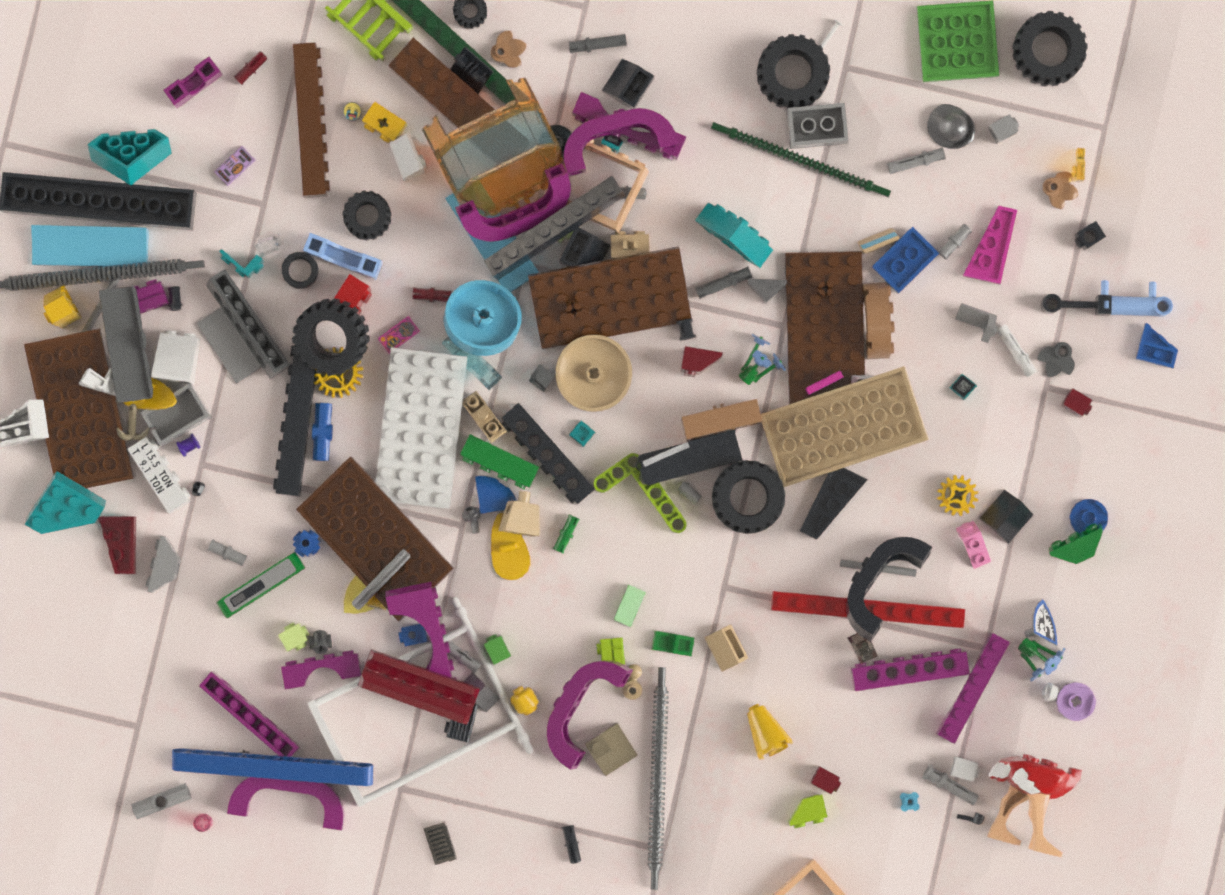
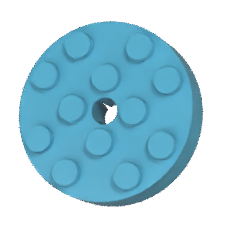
(486, 300)

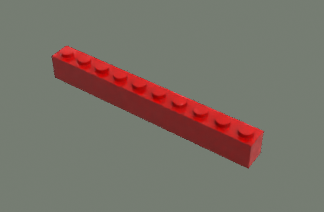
(884, 610)

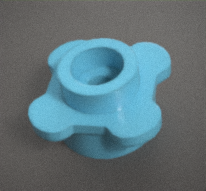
(913, 805)

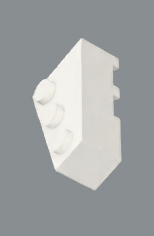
(24, 424)

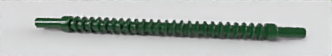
(867, 185)

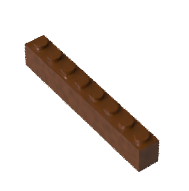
(310, 120)

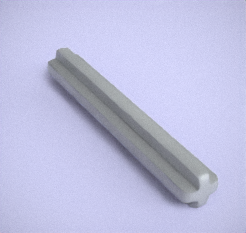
(381, 579)

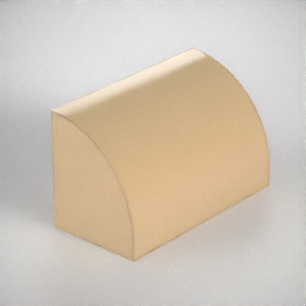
(726, 648)

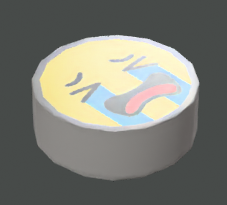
(352, 111)

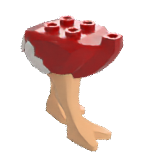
(1033, 782)

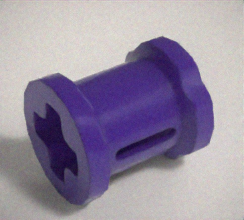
(188, 445)

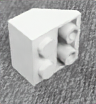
(407, 158)

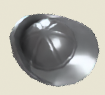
(950, 127)

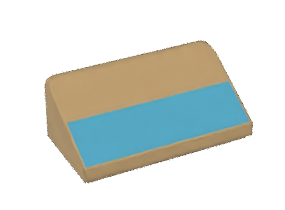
(878, 241)

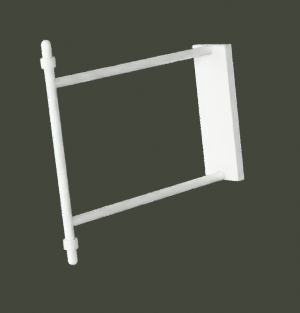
(523, 737)

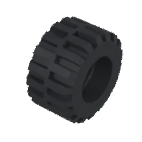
(360, 200)

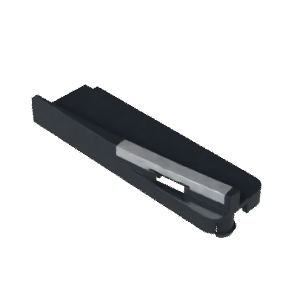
(688, 458)

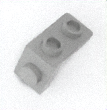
(979, 319)

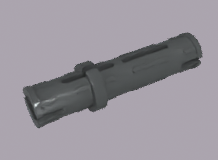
(597, 43)
(719, 284)

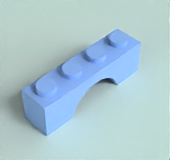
(342, 256)

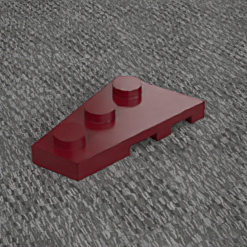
(121, 542)

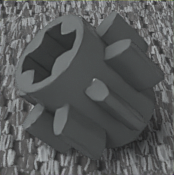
(320, 642)

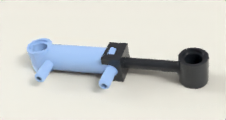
(1114, 305)

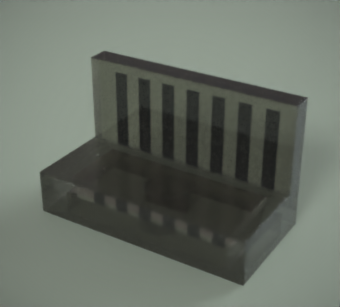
(440, 843)

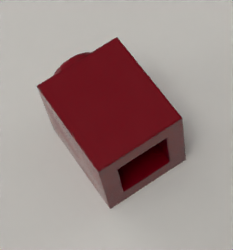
(1077, 403)
(825, 780)

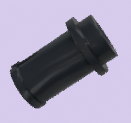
(175, 299)

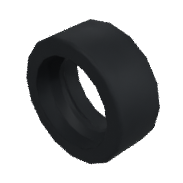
(285, 270)

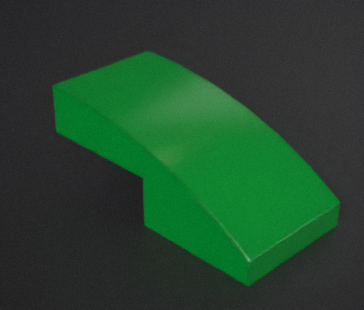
(673, 643)

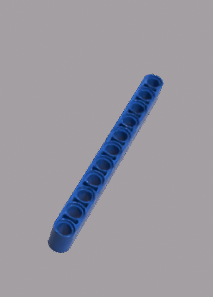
(272, 767)

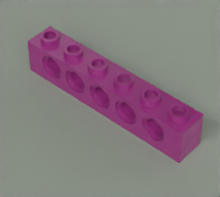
(959, 668)
(249, 715)

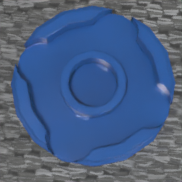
(1087, 513)

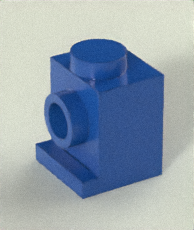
(421, 635)

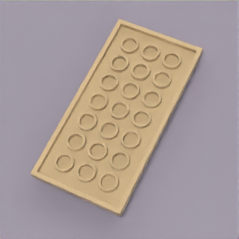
(844, 426)

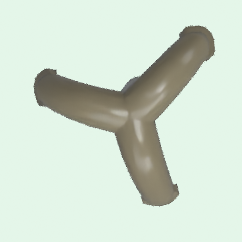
(131, 427)

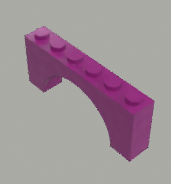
(420, 604)

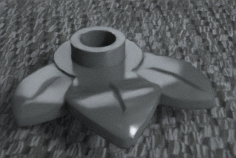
(1055, 362)

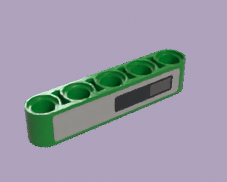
(260, 585)

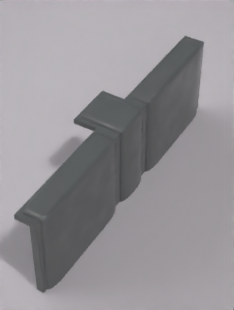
(126, 344)

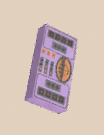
(234, 166)

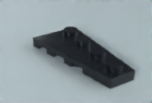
(832, 497)

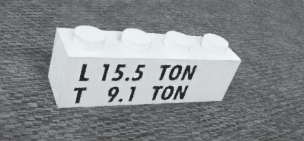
(159, 475)

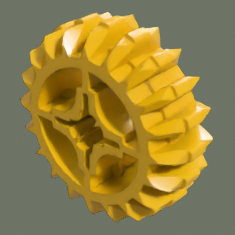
(344, 387)

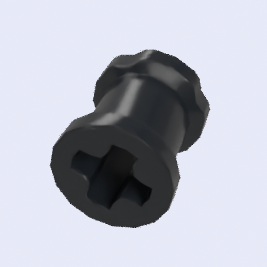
(686, 329)

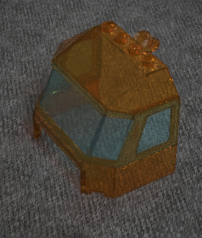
(498, 154)

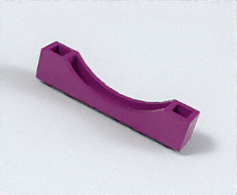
(588, 107)
(973, 688)

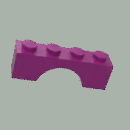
(346, 666)

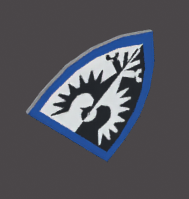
(1042, 624)

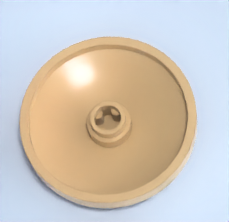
(593, 373)

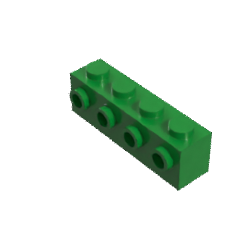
(500, 461)

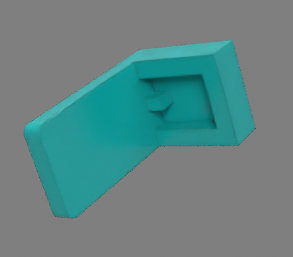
(254, 266)

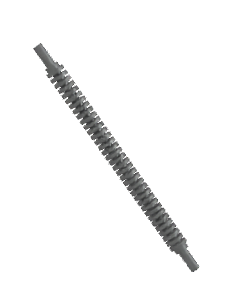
(95, 274)
(654, 865)

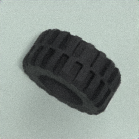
(1067, 30)
(793, 46)
(314, 353)
(748, 523)

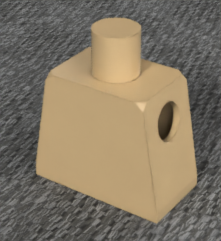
(521, 516)

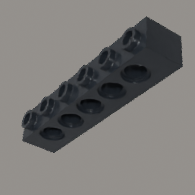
(518, 414)

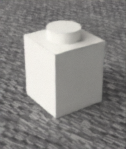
(964, 769)

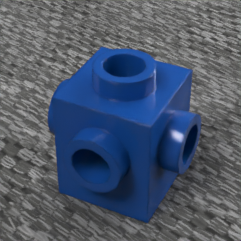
(313, 546)

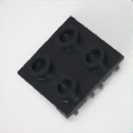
(471, 70)

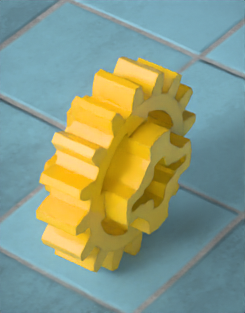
(962, 503)

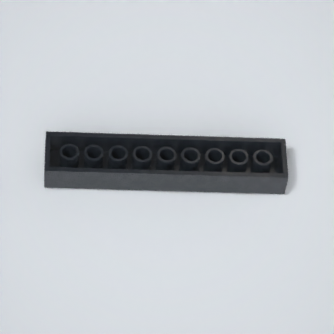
(97, 201)

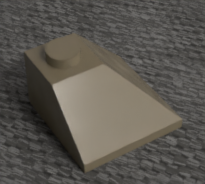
(611, 749)

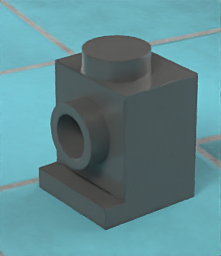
(541, 378)

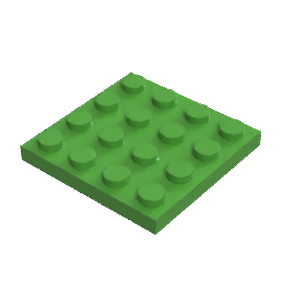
(957, 41)

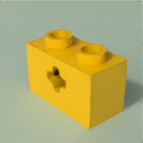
(379, 113)

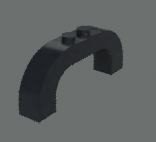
(898, 548)

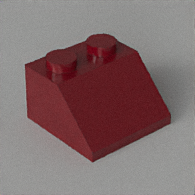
(698, 360)

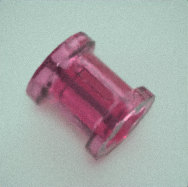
(206, 817)

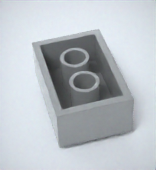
(817, 125)

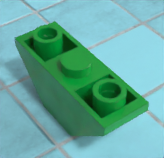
(1078, 545)

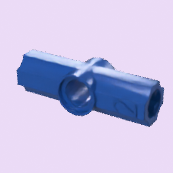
(322, 432)

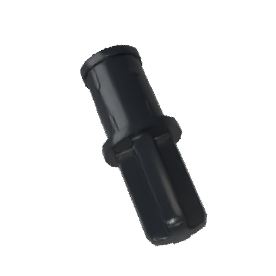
(571, 844)

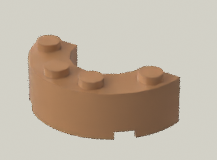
(878, 320)

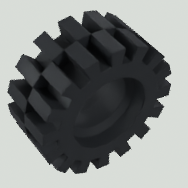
(470, 22)

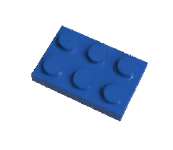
(905, 260)

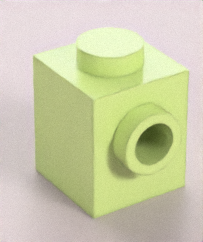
(294, 636)

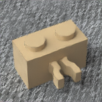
(627, 245)

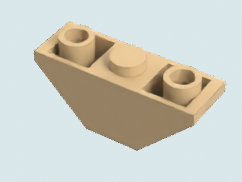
(483, 416)

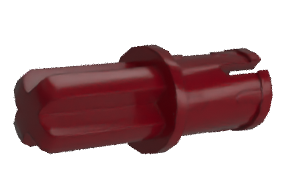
(250, 67)

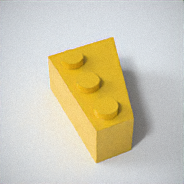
(60, 308)

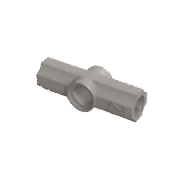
(149, 805)

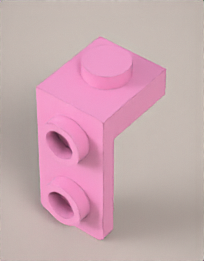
(974, 544)

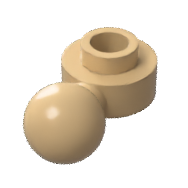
(636, 673)

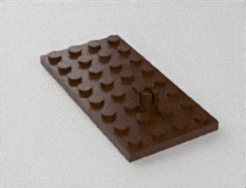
(610, 297)
(823, 319)
(78, 418)
(371, 531)

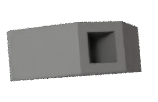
(164, 565)

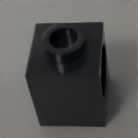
(1095, 230)

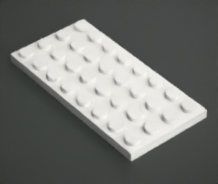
(421, 427)

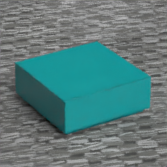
(582, 433)

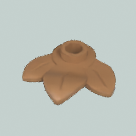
(511, 49)
(1063, 189)

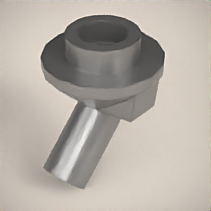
(472, 514)

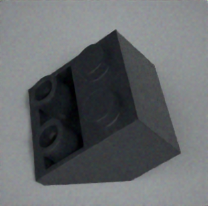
(628, 83)
(583, 249)

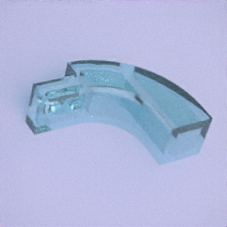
(475, 365)

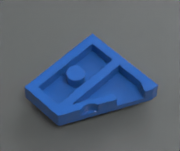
(1155, 349)

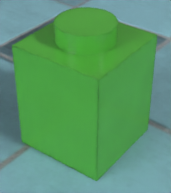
(497, 649)

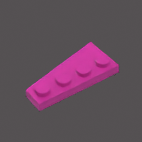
(991, 254)

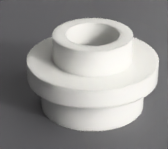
(1049, 692)

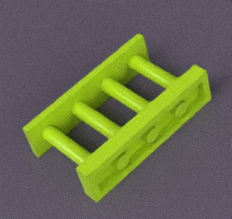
(386, 12)

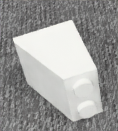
(176, 357)

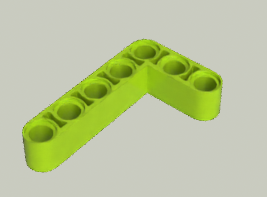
(657, 503)

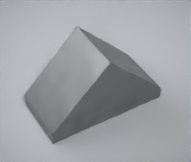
(766, 288)
(486, 697)

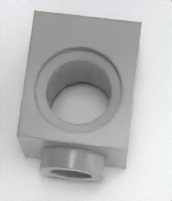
(1003, 128)

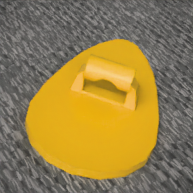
(161, 399)
(508, 552)

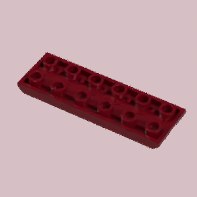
(418, 687)

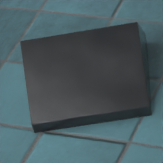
(1006, 516)

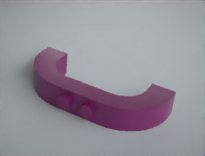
(614, 123)
(523, 218)
(565, 706)
(331, 801)

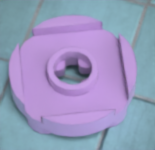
(1082, 710)

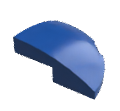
(492, 494)

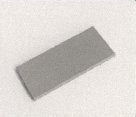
(228, 345)

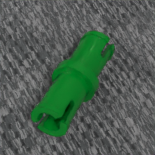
(566, 533)

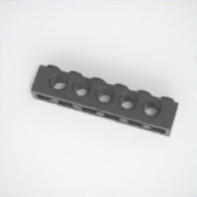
(247, 324)

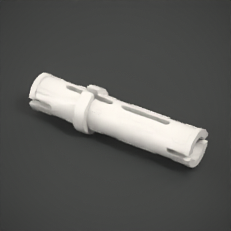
(1016, 350)

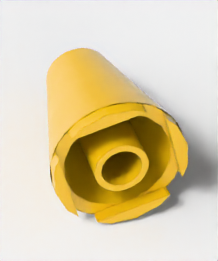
(766, 732)

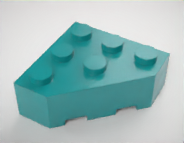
(130, 153)
(735, 233)
(64, 506)

